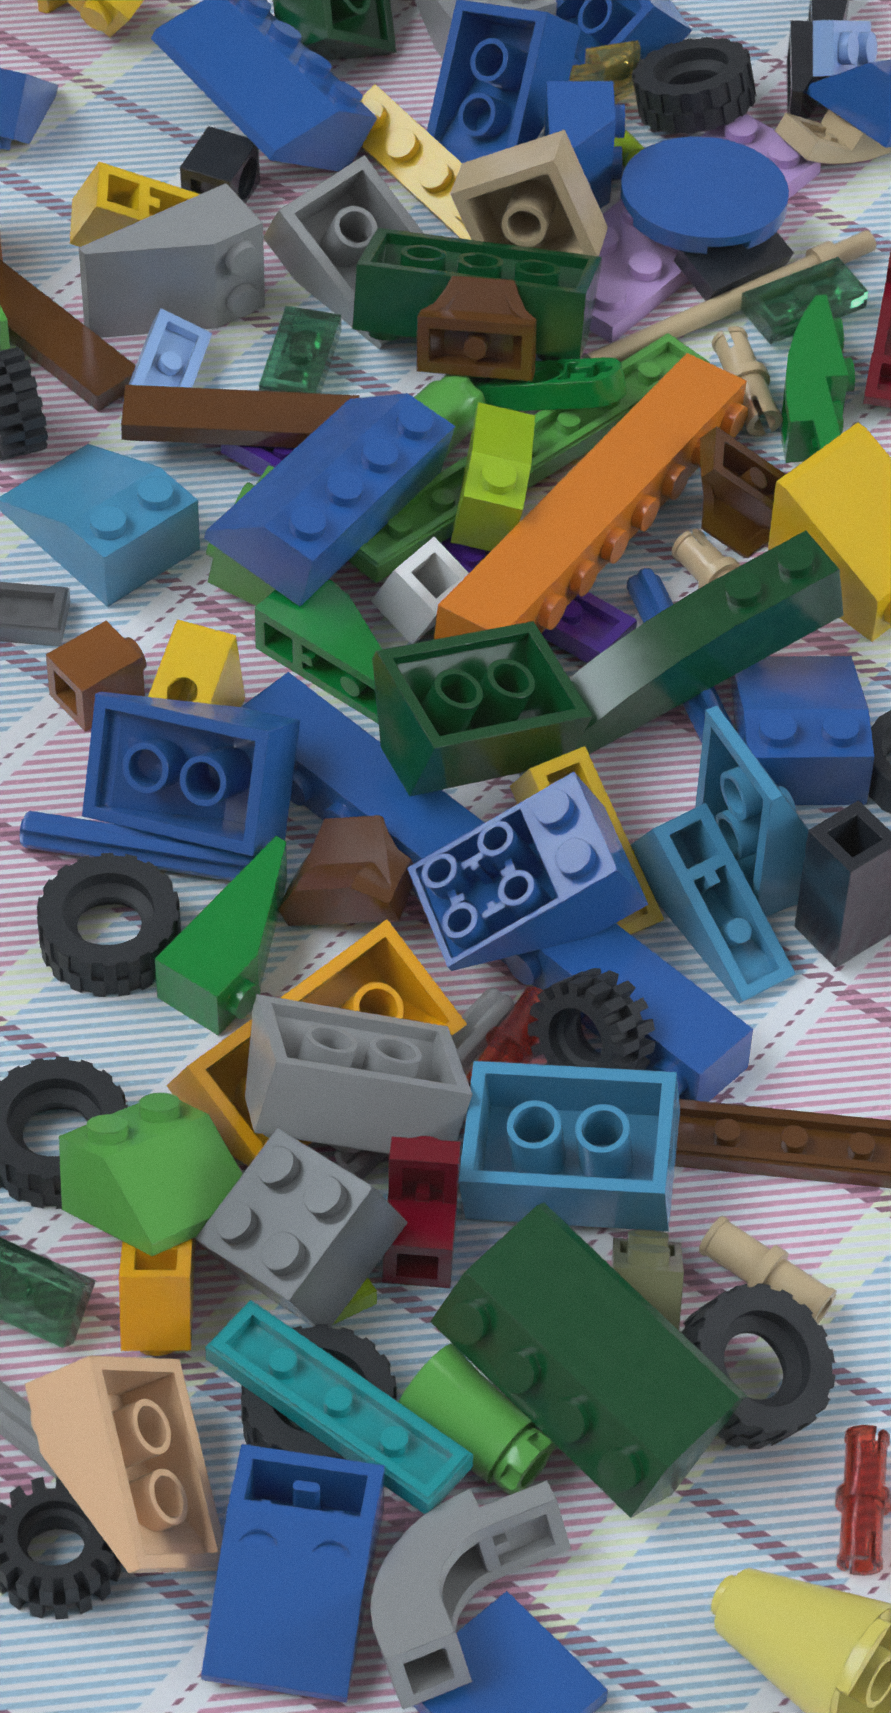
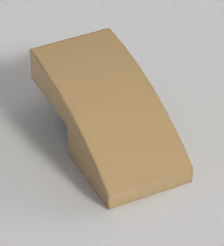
(829, 141)

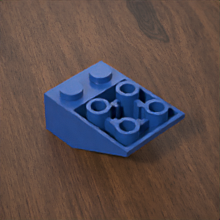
(528, 879)
(294, 1572)

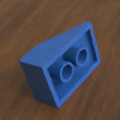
(497, 76)
(807, 726)
(191, 770)

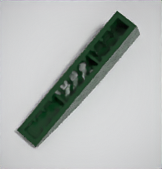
(709, 638)

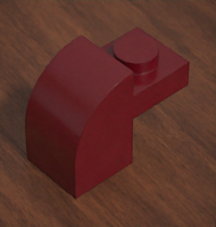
(425, 1194)

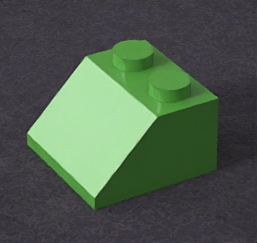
(147, 1172)

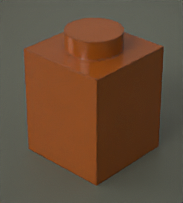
(94, 664)

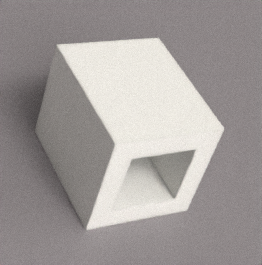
(416, 589)

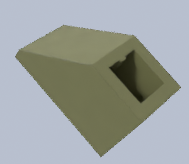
(653, 1269)

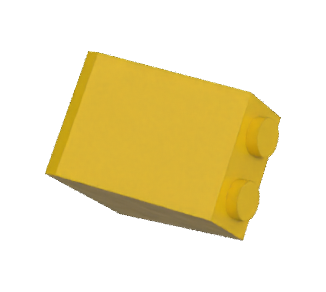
(846, 508)

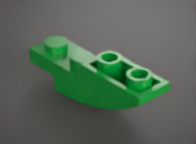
(815, 383)

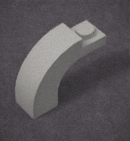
(438, 1571)

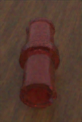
(863, 1500)

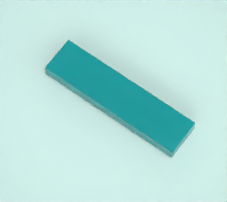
(338, 1406)

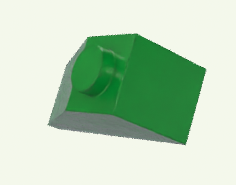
(322, 643)
(222, 954)

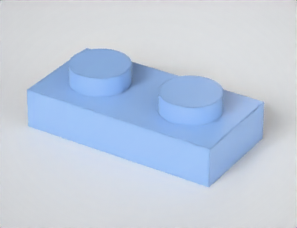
(842, 46)
(171, 352)

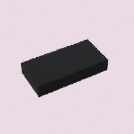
(732, 265)

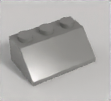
(351, 1076)

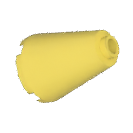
(809, 1640)

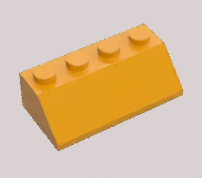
(368, 977)

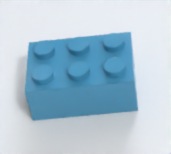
(570, 1137)

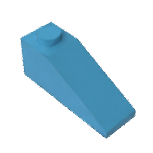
(712, 902)

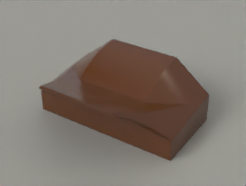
(477, 331)
(736, 493)
(349, 876)

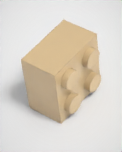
(531, 198)

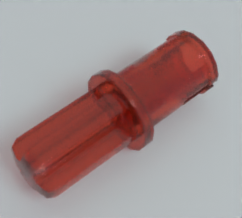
(510, 1040)

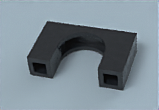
(846, 884)

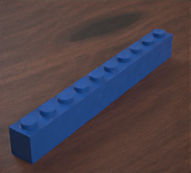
(348, 775)

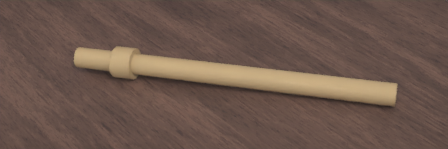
(730, 301)

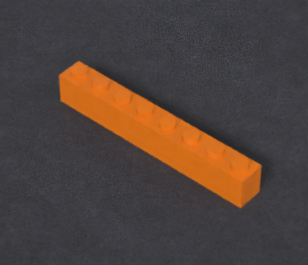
(598, 504)

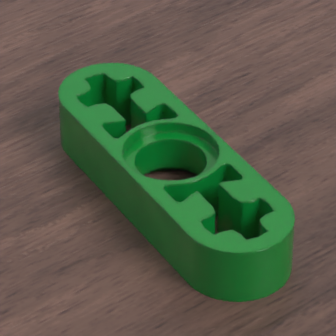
(558, 386)

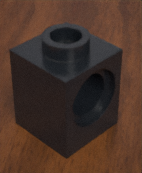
(222, 159)

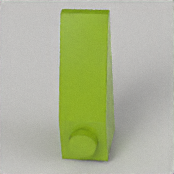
(494, 477)

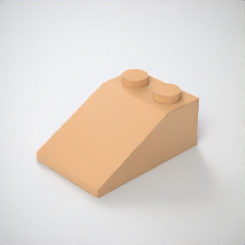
(131, 1459)

